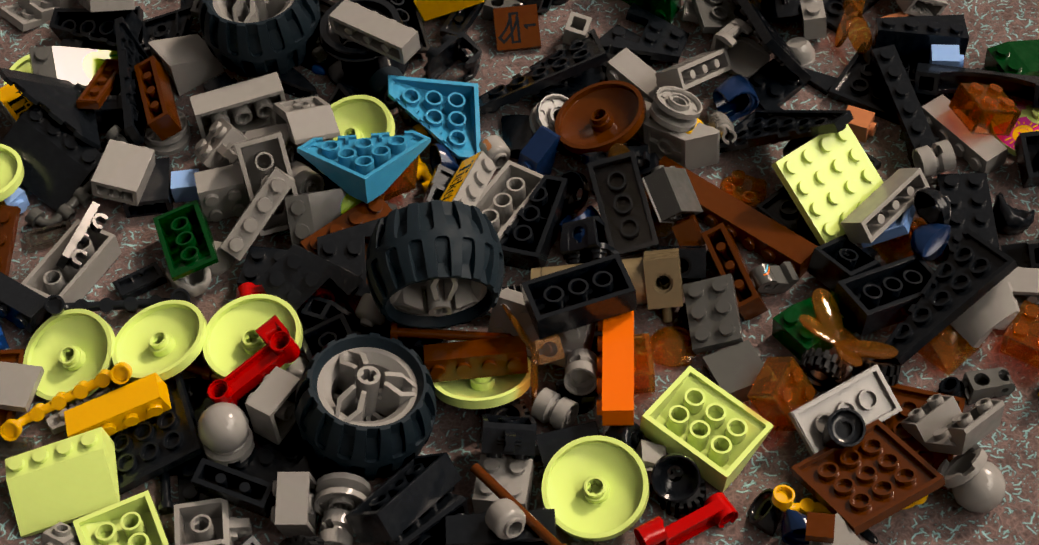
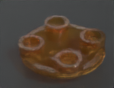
(744, 187)
(672, 347)

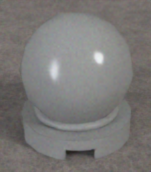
(225, 433)
(974, 480)

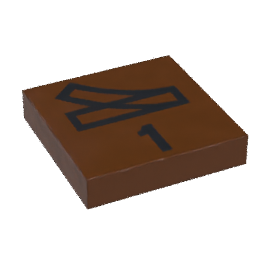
(517, 28)

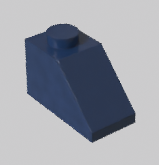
(540, 151)

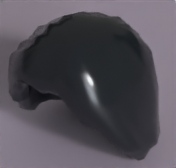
(1010, 219)

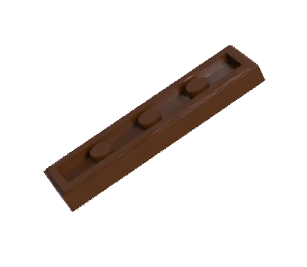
(100, 86)

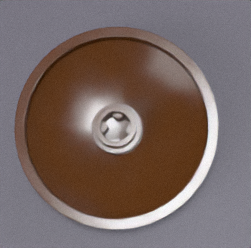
(600, 117)

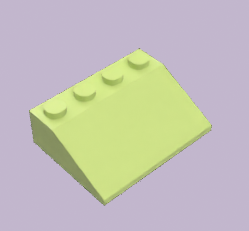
(707, 426)
(62, 481)
(123, 523)

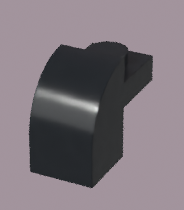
(1024, 253)

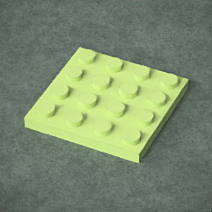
(828, 180)

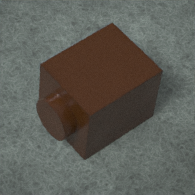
(688, 231)

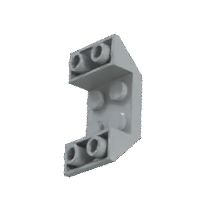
(306, 119)
(688, 150)
(947, 430)

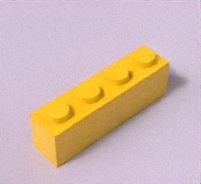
(120, 407)

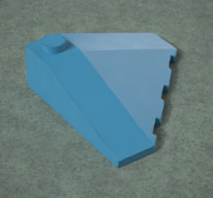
(444, 108)
(364, 165)

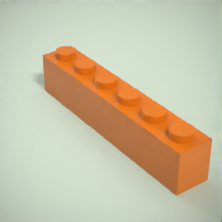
(616, 370)

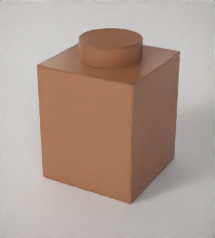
(862, 124)

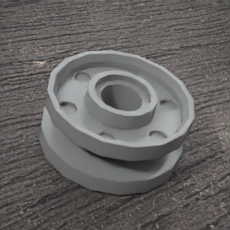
(675, 109)
(546, 111)
(172, 144)
(340, 491)

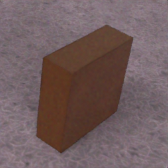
(820, 527)

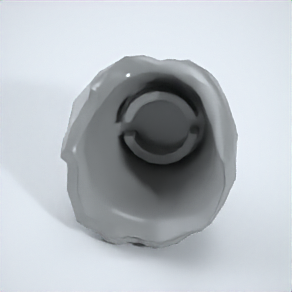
(194, 283)

